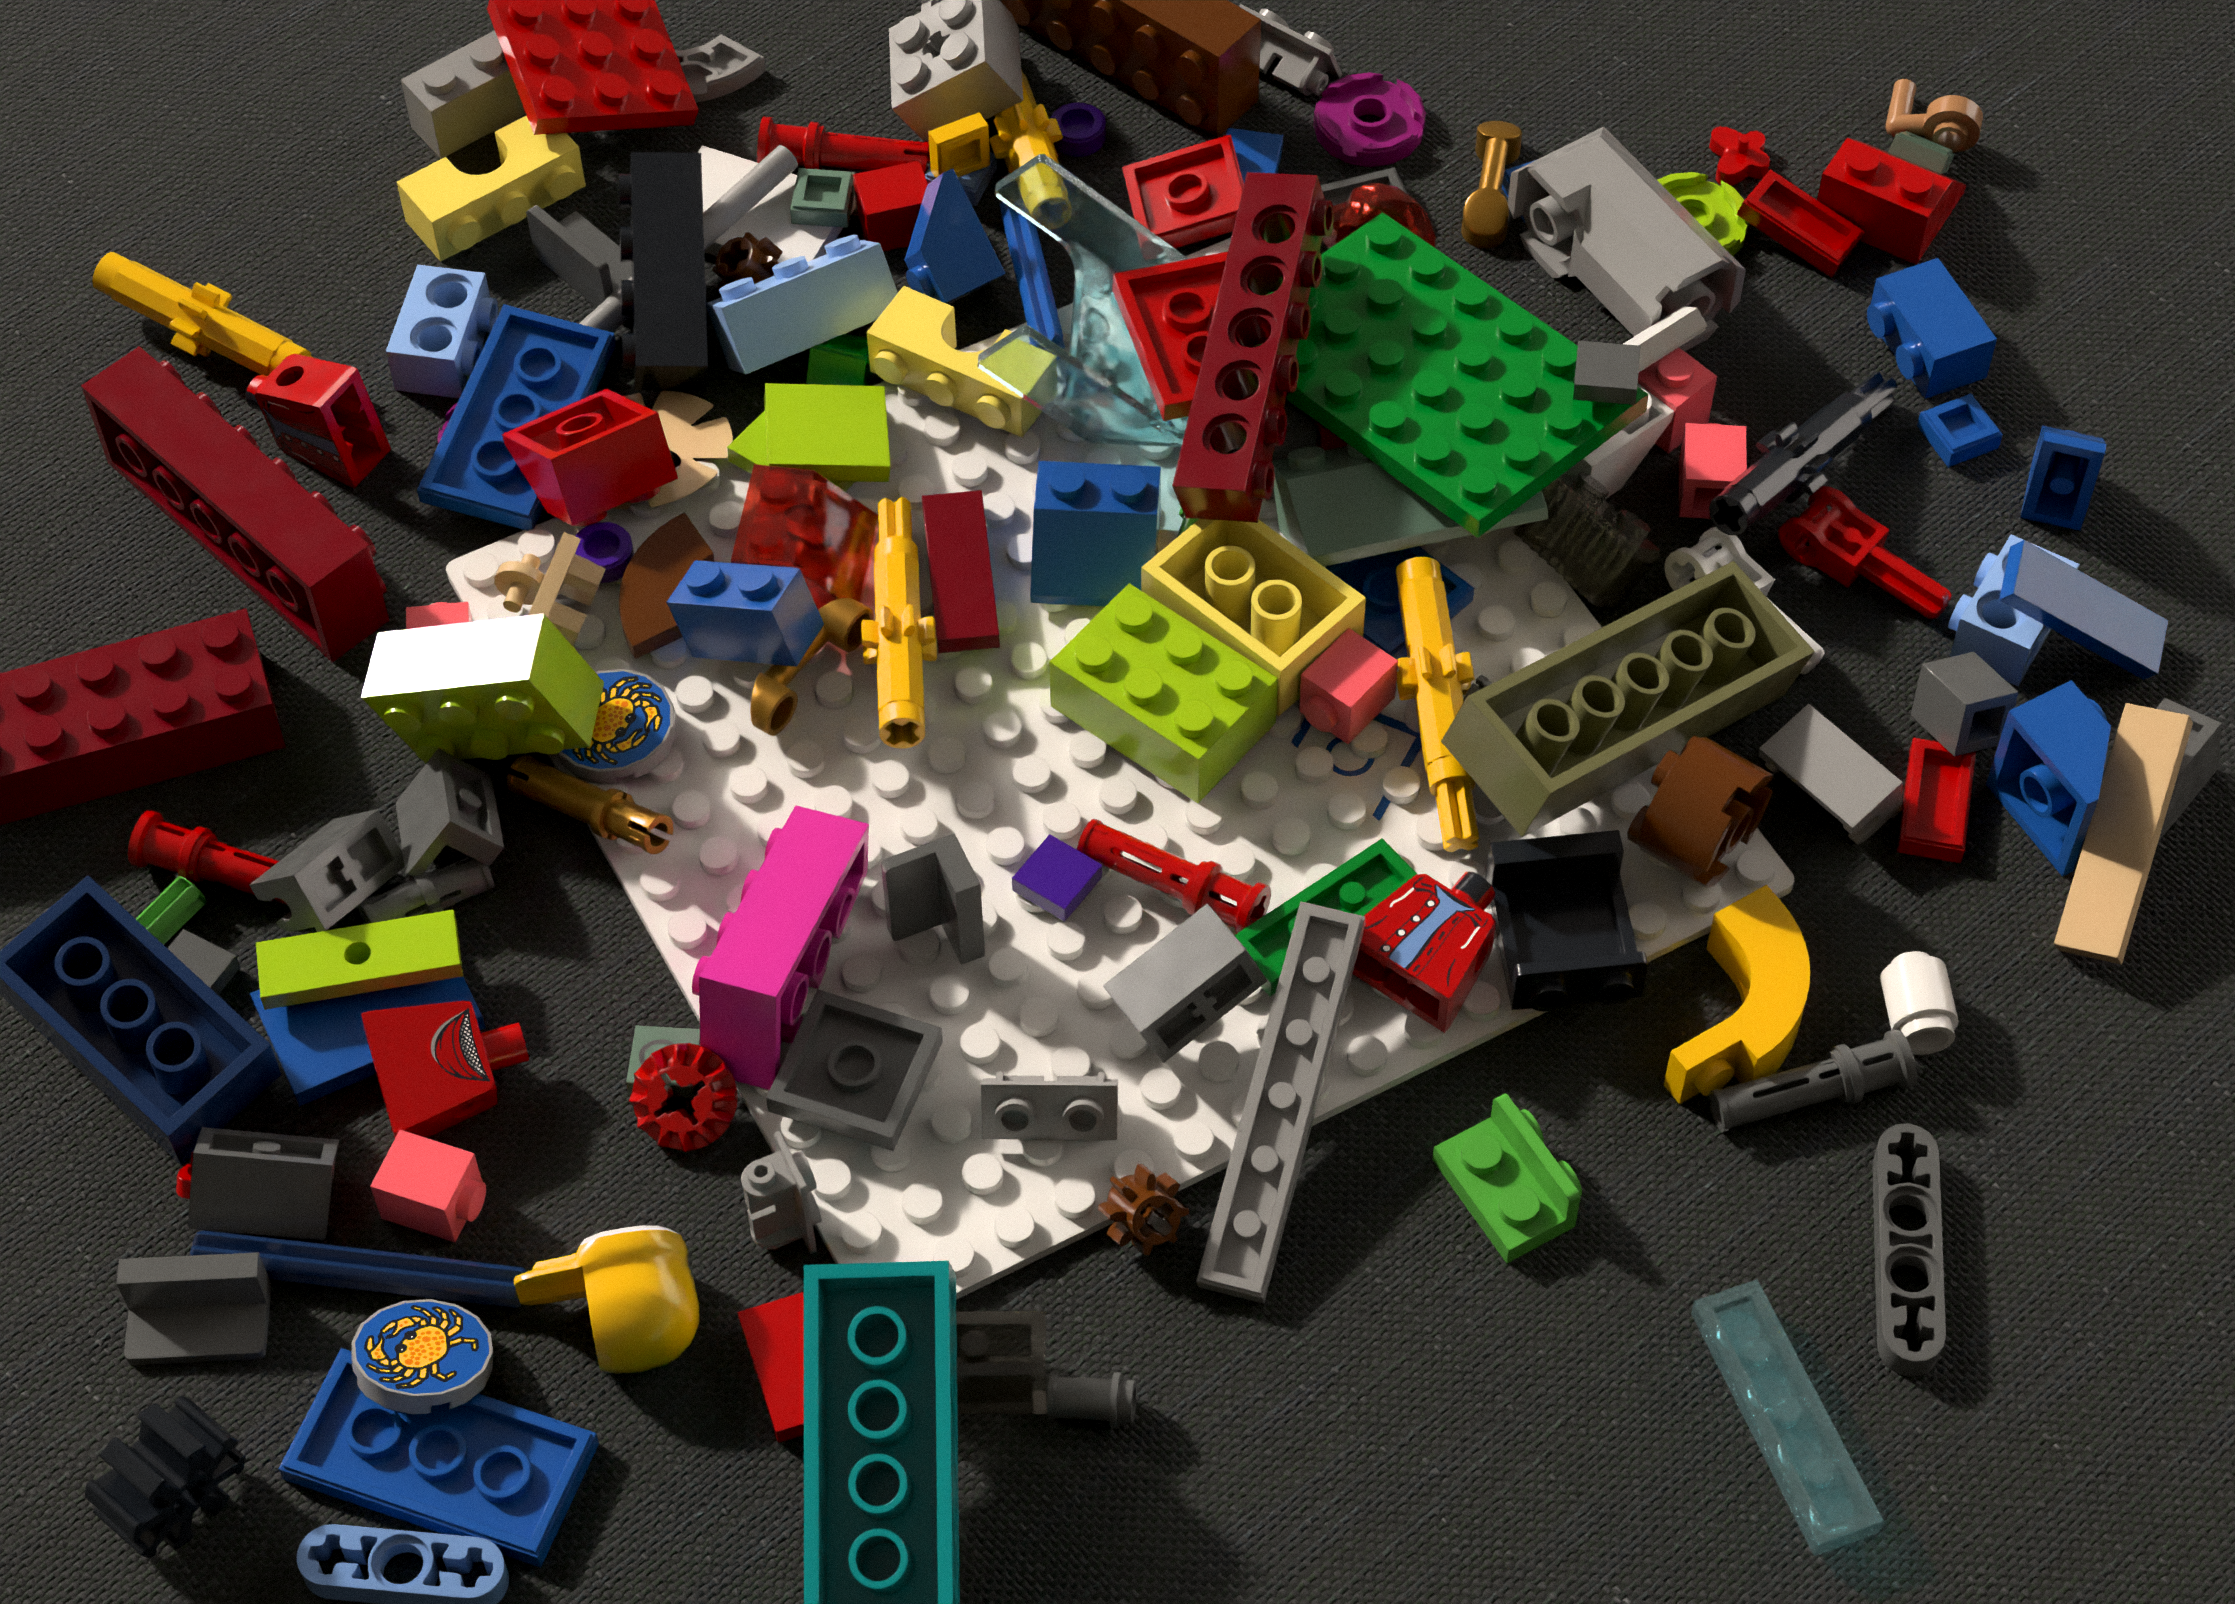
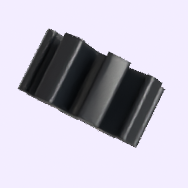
(165, 1476)

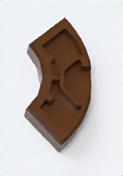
(652, 579)

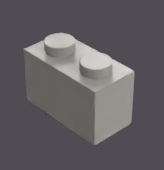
(462, 96)

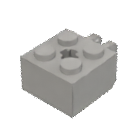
(954, 63)

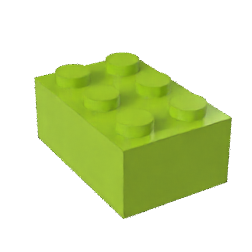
(484, 688)
(1163, 692)

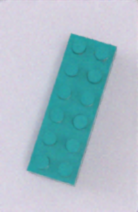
(881, 1434)

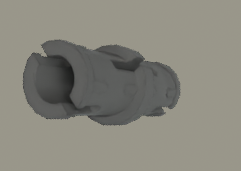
(429, 892)

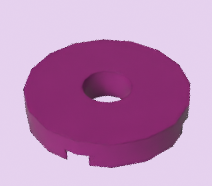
(1364, 142)

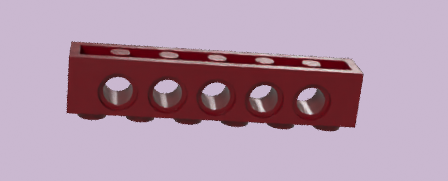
(1257, 263)

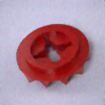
(713, 1106)

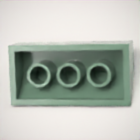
(1350, 509)

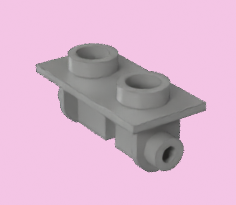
(1302, 57)
(1049, 1109)
(781, 1198)

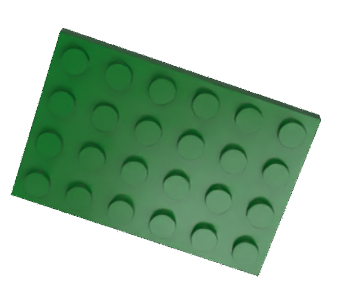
(1443, 378)

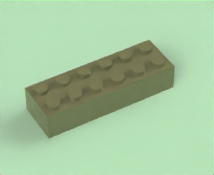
(1625, 697)

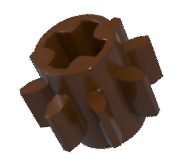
(746, 258)
(1159, 1218)

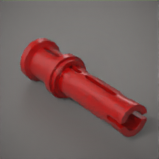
(818, 148)
(194, 854)
(1204, 883)

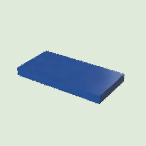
(523, 373)
(451, 1471)

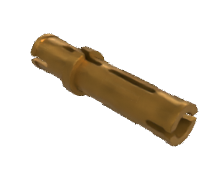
(609, 812)

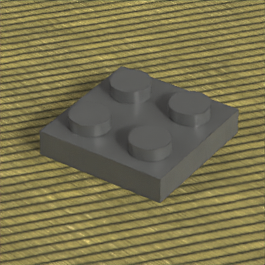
(854, 1070)

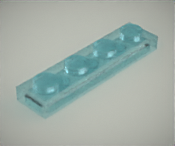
(1786, 1418)

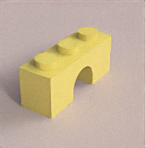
(461, 209)
(916, 348)

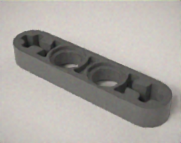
(1913, 1248)

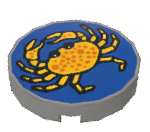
(630, 731)
(422, 1356)

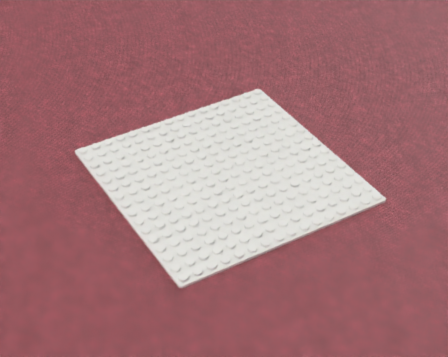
(1004, 778)

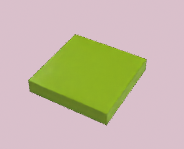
(828, 430)

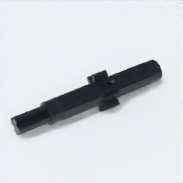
(1797, 455)

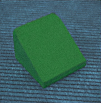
(840, 362)

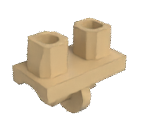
(566, 575)

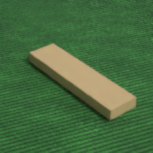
(2123, 833)

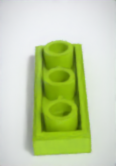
(358, 959)

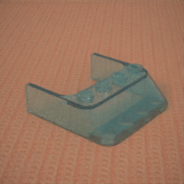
(1100, 382)

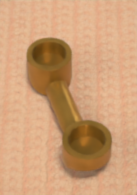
(1487, 208)
(774, 702)

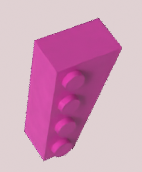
(779, 941)

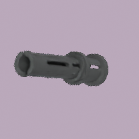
(1842, 1075)

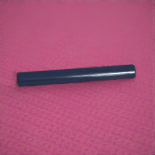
(371, 1269)

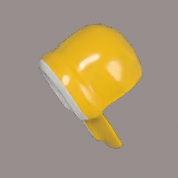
(635, 1291)

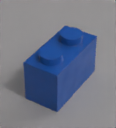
(1931, 328)
(745, 613)

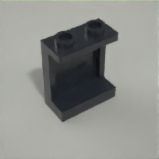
(1564, 921)

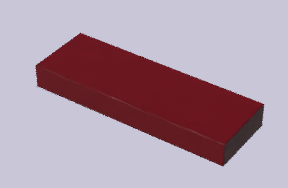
(960, 572)

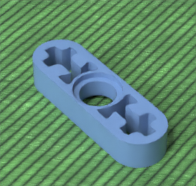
(348, 1582)

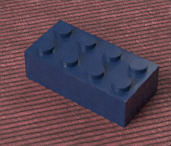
(135, 1019)

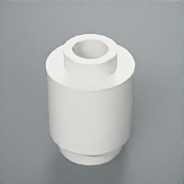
(1920, 1001)

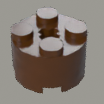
(1701, 809)

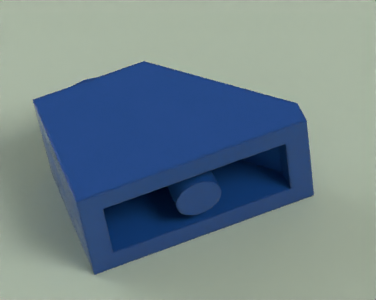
(948, 244)
(2062, 477)

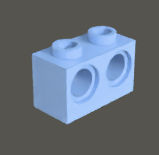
(440, 331)
(1994, 629)

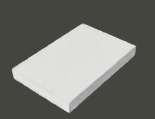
(769, 216)

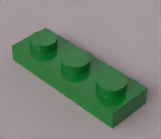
(1351, 888)

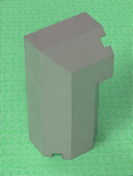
(1622, 235)

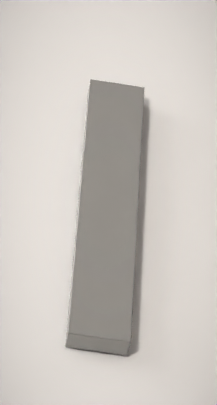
(1281, 1103)

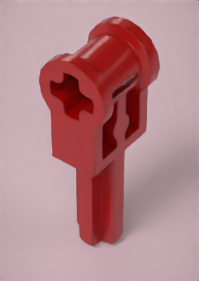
(1851, 545)

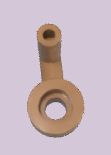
(1948, 119)

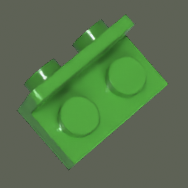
(1510, 1180)

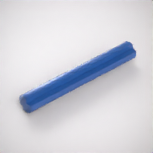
(1031, 275)

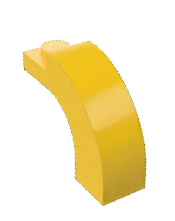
(1771, 968)

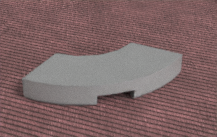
(719, 67)

